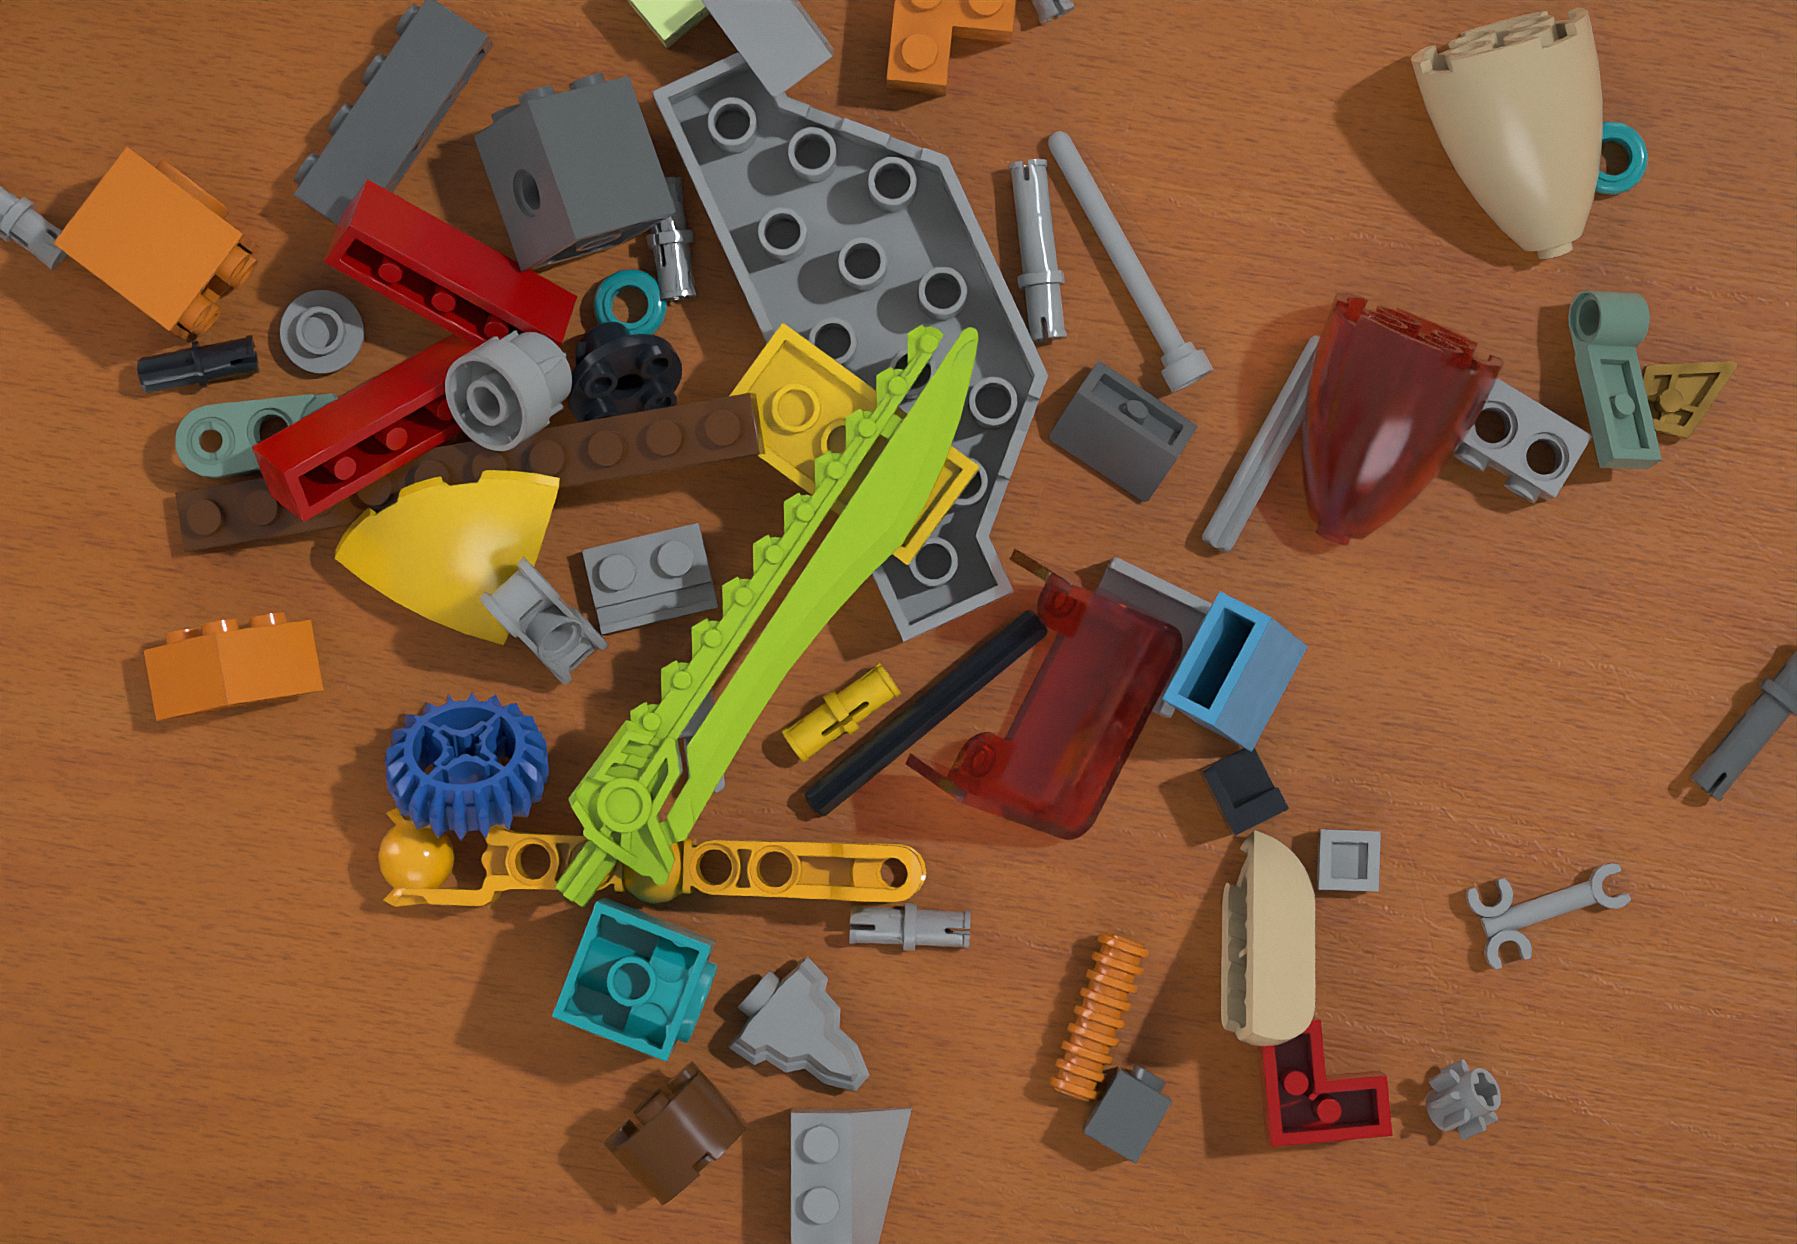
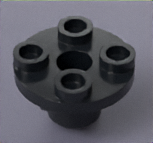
(622, 373)

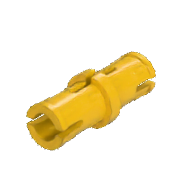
(841, 712)

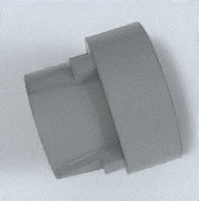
(508, 388)

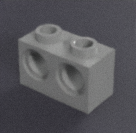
(1525, 423)

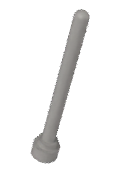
(1180, 359)

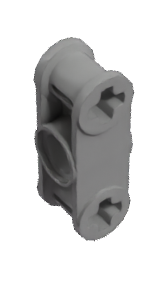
(544, 621)

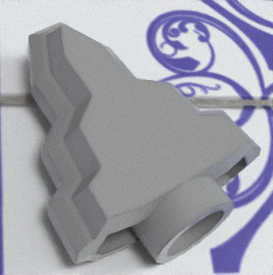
(799, 1028)

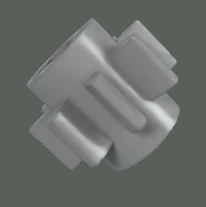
(1463, 1099)

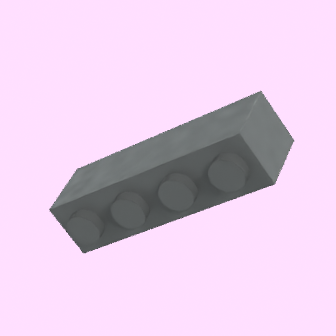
(396, 111)

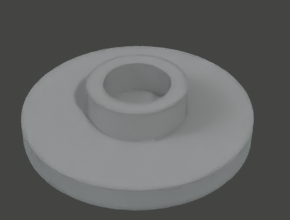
(322, 331)

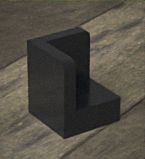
(1243, 791)

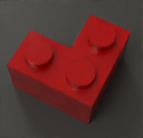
(1315, 1107)

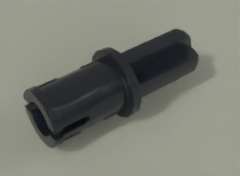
(198, 364)

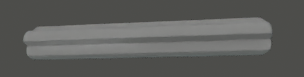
(1262, 457)

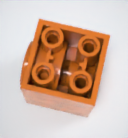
(160, 244)

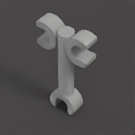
(1502, 921)

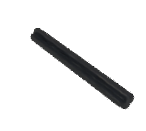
(925, 713)

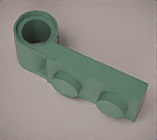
(1605, 339)

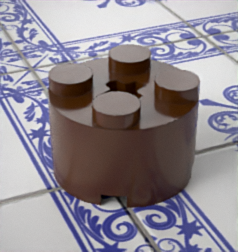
(677, 1134)

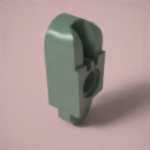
(240, 429)

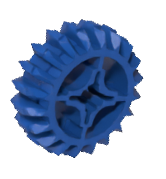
(468, 783)

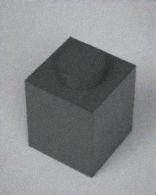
(1128, 1112)

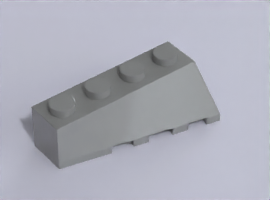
(843, 1172)

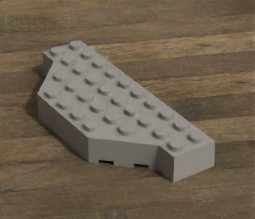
(853, 251)

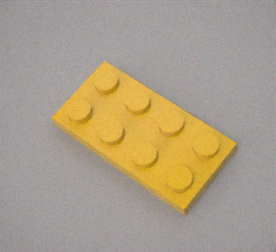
(803, 416)

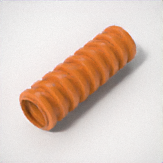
(1099, 1017)

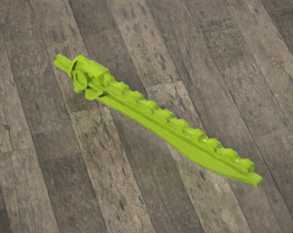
(642, 763)

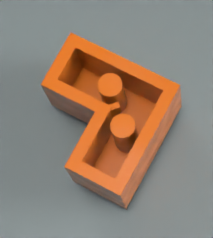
(924, 34)
(232, 665)

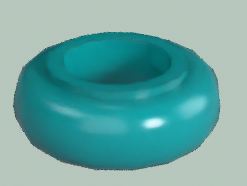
(1636, 154)
(630, 279)

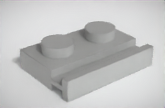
(650, 579)

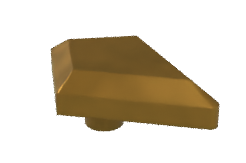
(1683, 393)

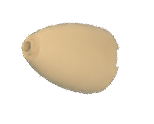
(1522, 122)

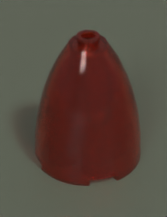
(1384, 413)

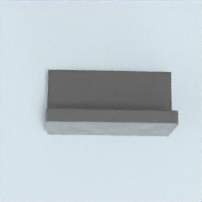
(1122, 431)

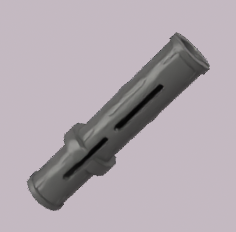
(1750, 732)

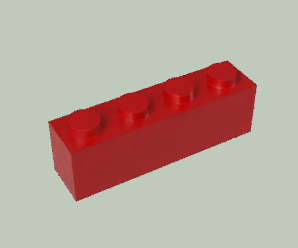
(443, 271)
(362, 433)

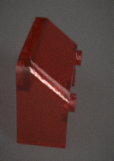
(1077, 714)

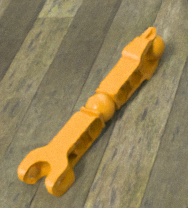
(420, 863)

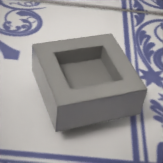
(1348, 860)

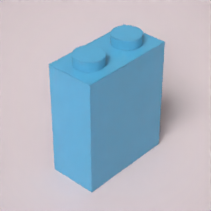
(1235, 671)

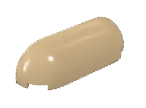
(1268, 946)

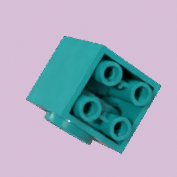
(637, 979)

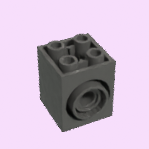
(574, 171)

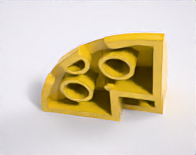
(452, 545)

